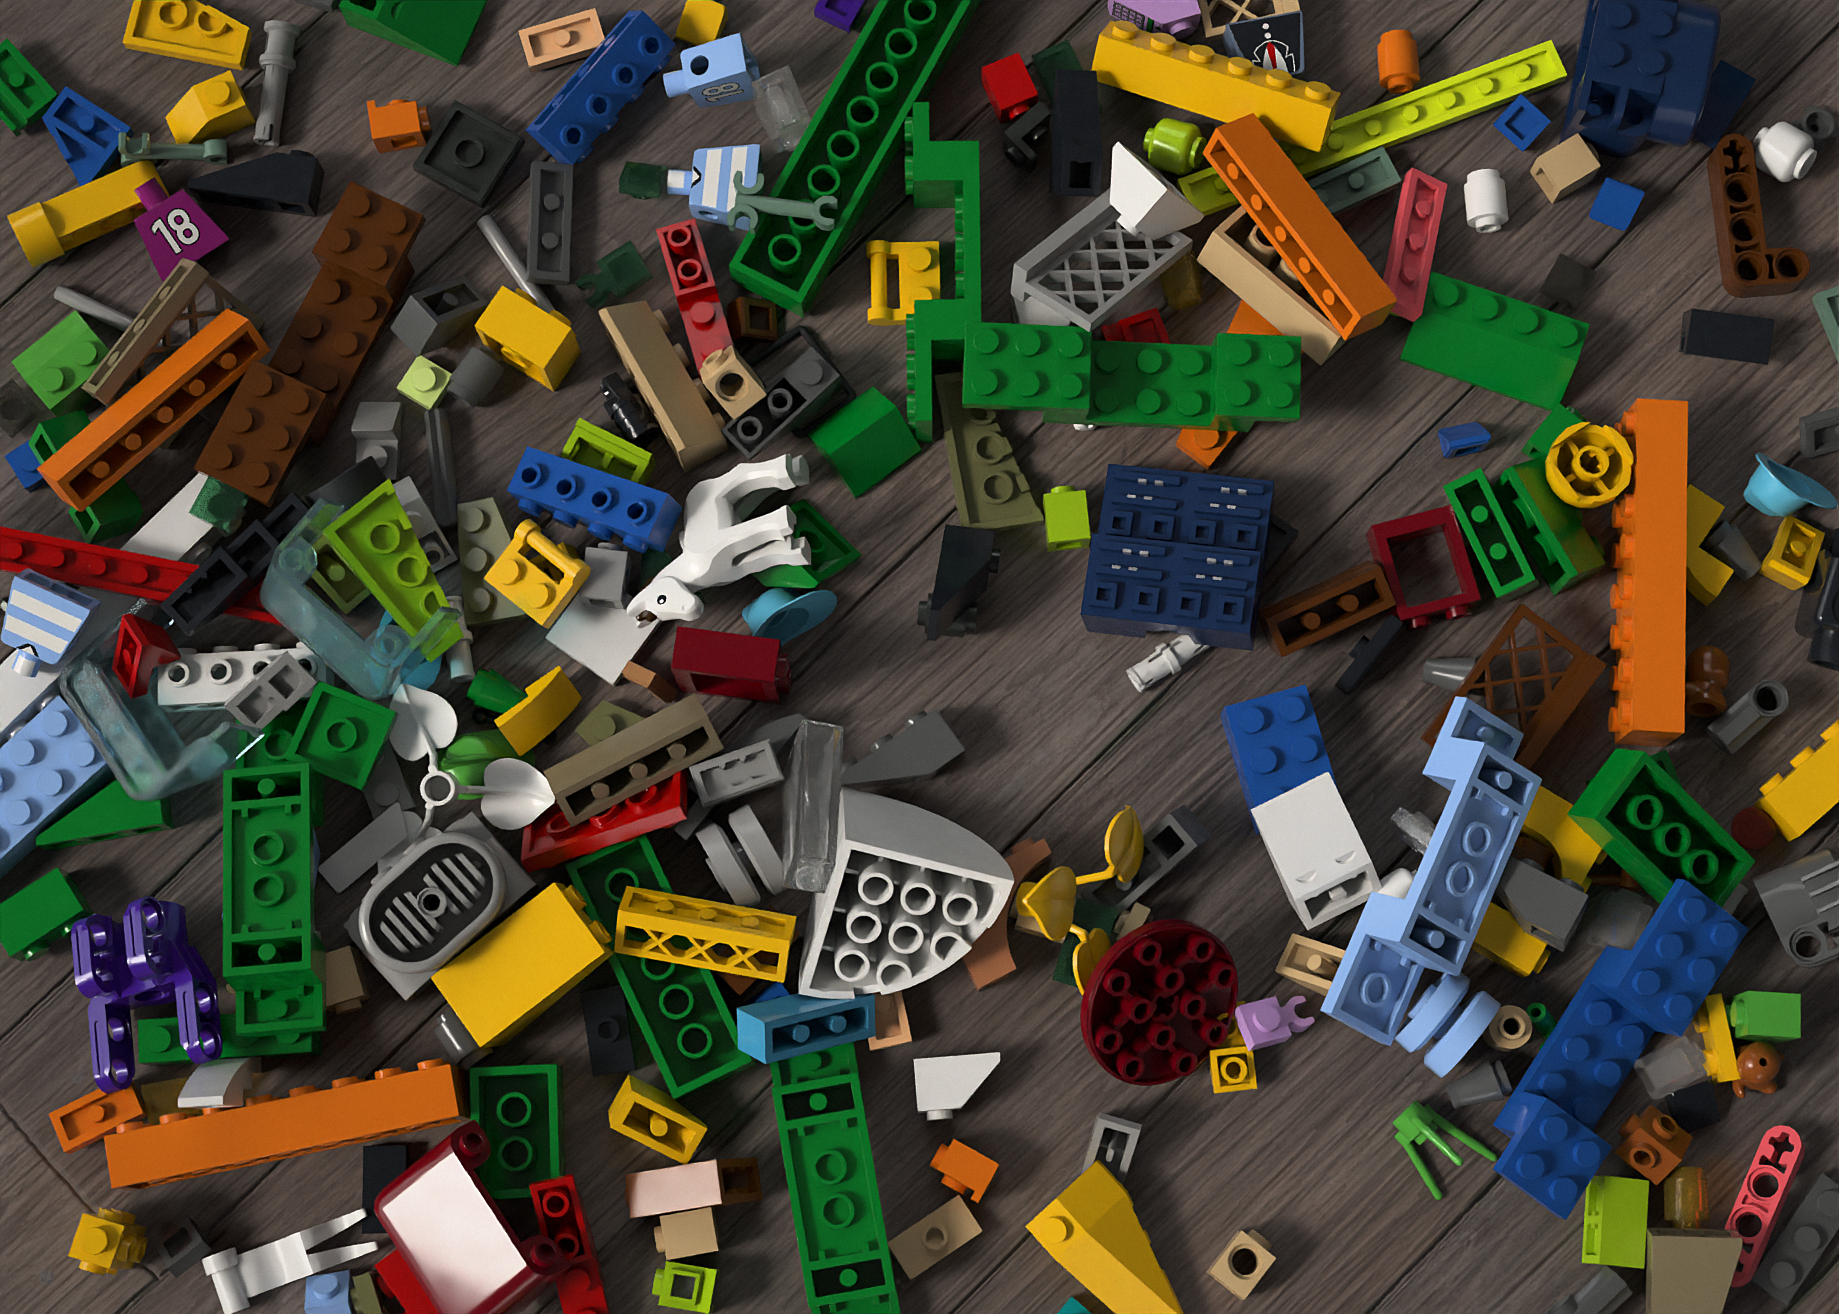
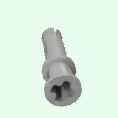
(277, 64)

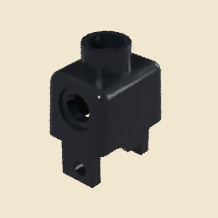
(1819, 609)

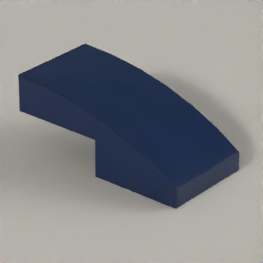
(1725, 95)

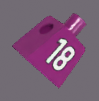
(174, 228)

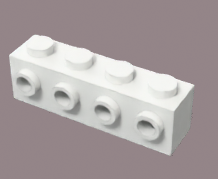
(210, 679)

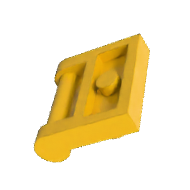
(917, 278)
(528, 584)

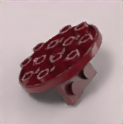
(1157, 1002)

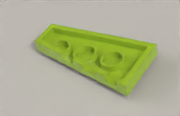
(389, 560)

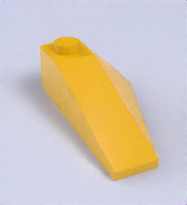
(1104, 1246)

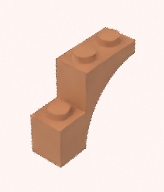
(990, 954)

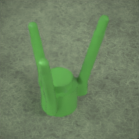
(1418, 1124)

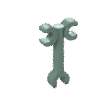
(141, 149)
(749, 202)

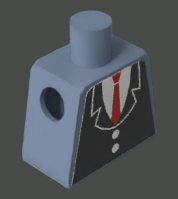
(1269, 42)

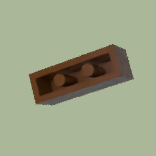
(1325, 608)

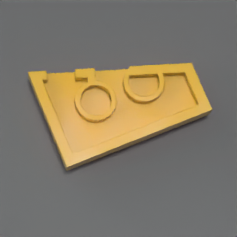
(187, 32)

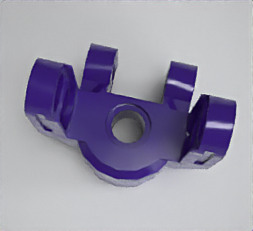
(137, 968)

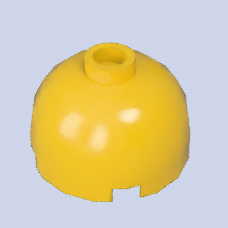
(1588, 465)

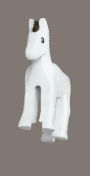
(719, 545)

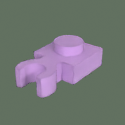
(1268, 1024)

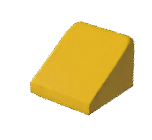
(701, 21)

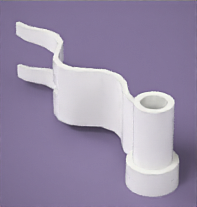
(279, 1262)

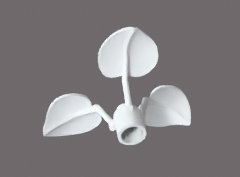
(512, 789)

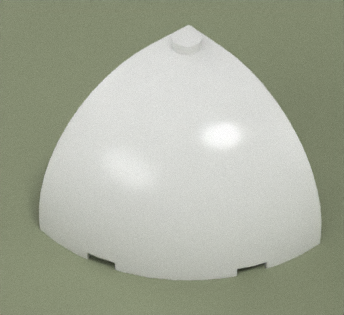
(899, 901)

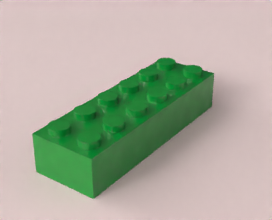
(673, 1002)

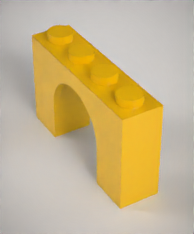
(1574, 854)

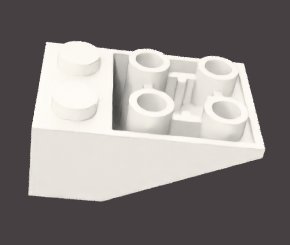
(1316, 851)

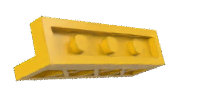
(704, 925)

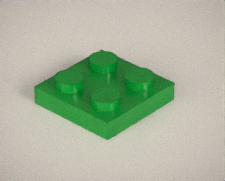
(341, 735)

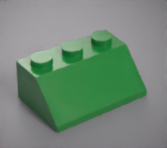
(1548, 526)

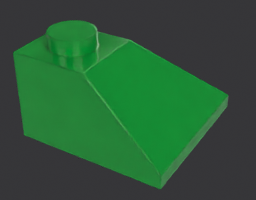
(828, 547)

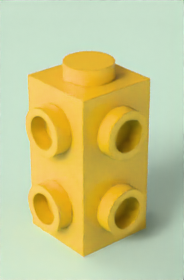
(108, 1241)

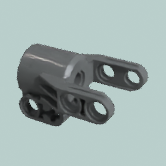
(1802, 901)

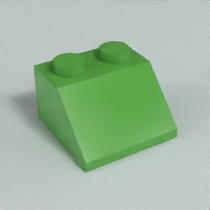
(62, 363)

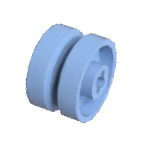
(1450, 1024)

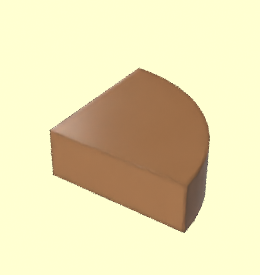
(653, 682)

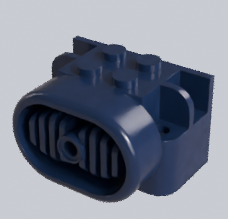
(1641, 73)

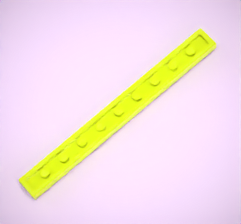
(1402, 118)

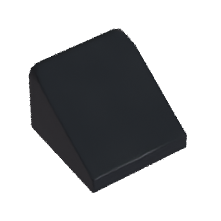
(1693, 1106)

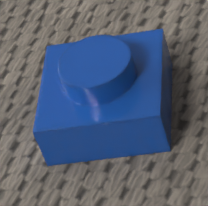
(1521, 122)
(25, 467)

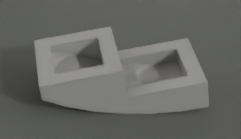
(270, 692)

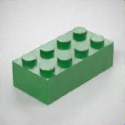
(1658, 829)

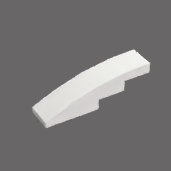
(219, 1083)

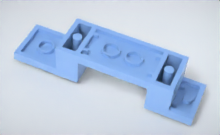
(1452, 883)

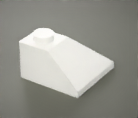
(1147, 198)

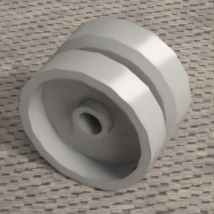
(742, 860)

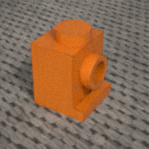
(398, 125)
(964, 1168)

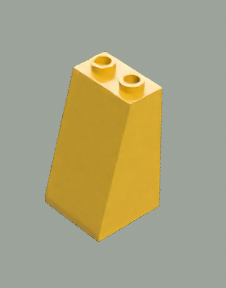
(524, 965)

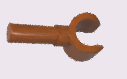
(1623, 881)

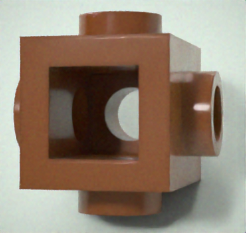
(1652, 1144)

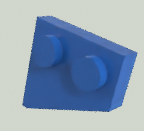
(84, 135)

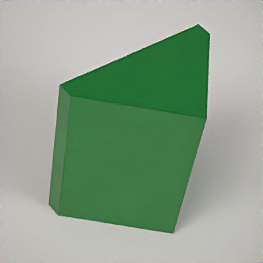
(865, 441)

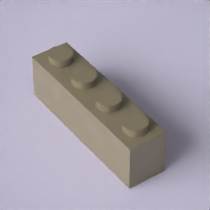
(633, 760)

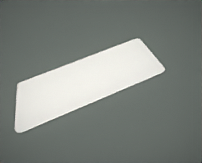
(361, 851)

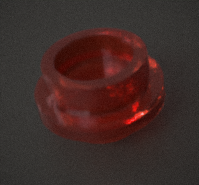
(1753, 828)

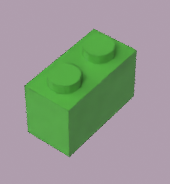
(1764, 1016)

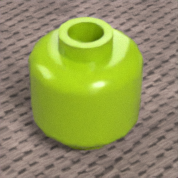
(1174, 146)

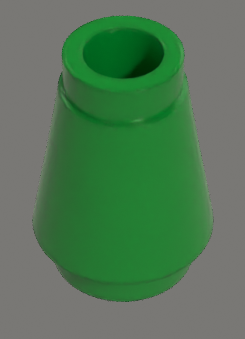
(494, 692)

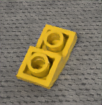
(536, 716)
(1231, 1062)

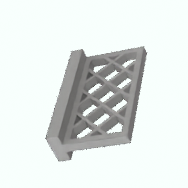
(1076, 243)

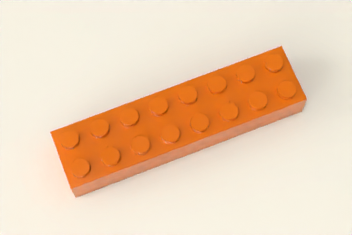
(1650, 577)
(287, 1127)

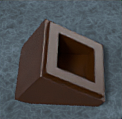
(752, 320)

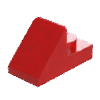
(138, 650)

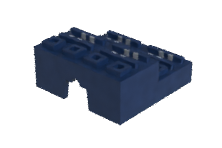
(1179, 556)

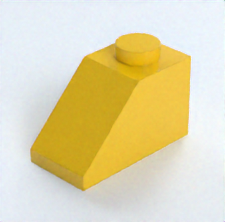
(210, 111)
(655, 1120)

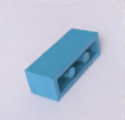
(803, 1025)

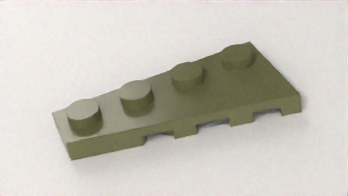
(981, 464)

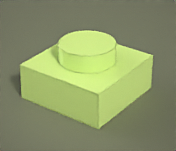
(425, 383)

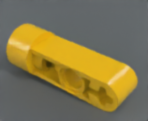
(82, 213)

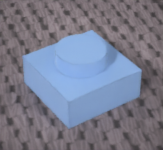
(329, 1293)

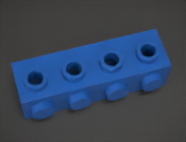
(601, 88)
(594, 500)

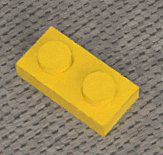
(1719, 1051)

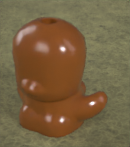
(1708, 676)
(1752, 1074)

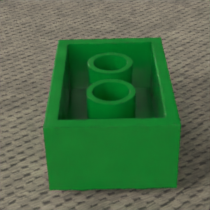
(523, 1123)

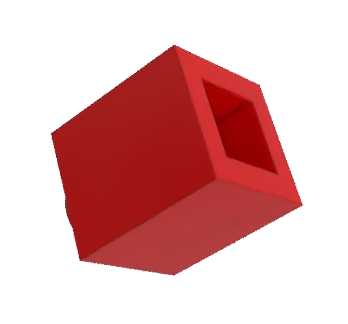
(1009, 88)

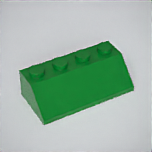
(1494, 342)

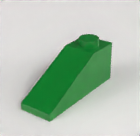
(106, 818)

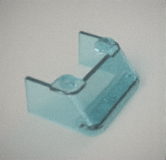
(368, 665)
(135, 732)

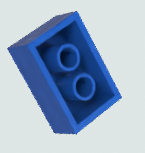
(1275, 744)

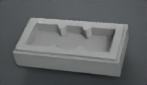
(736, 773)

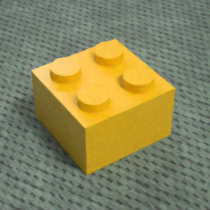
(528, 337)

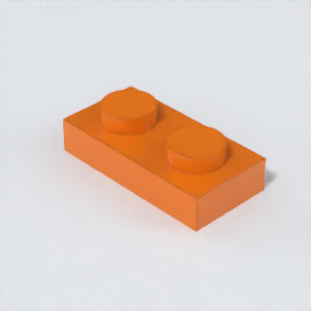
(95, 1117)

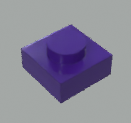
(840, 12)

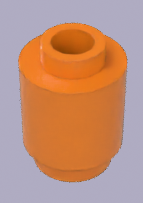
(1398, 61)

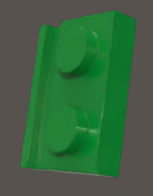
(23, 90)

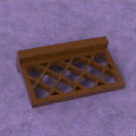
(1558, 700)

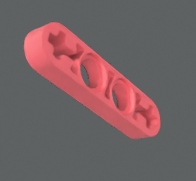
(1765, 1208)

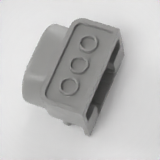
(476, 891)

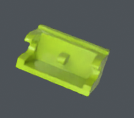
(608, 453)
(1615, 1222)

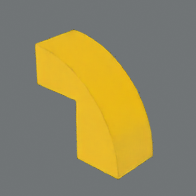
(1704, 572)

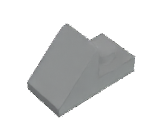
(379, 435)

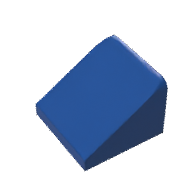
(1615, 204)
(1463, 439)

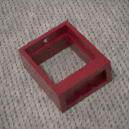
(1416, 526)

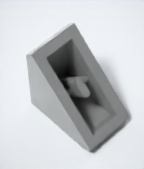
(1113, 1144)

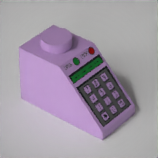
(1163, 16)

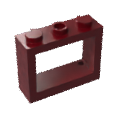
(731, 665)

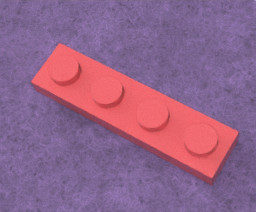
(1414, 242)

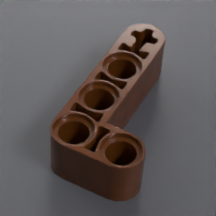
(1748, 218)

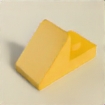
(1793, 554)

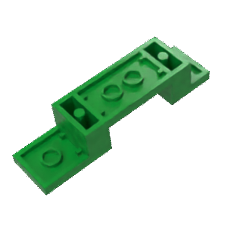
(941, 177)
(1132, 382)
(269, 886)
(833, 1183)

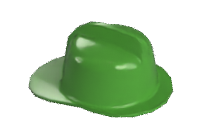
(472, 753)

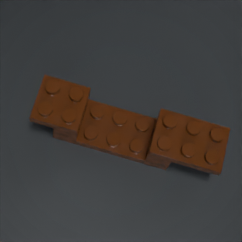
(323, 349)

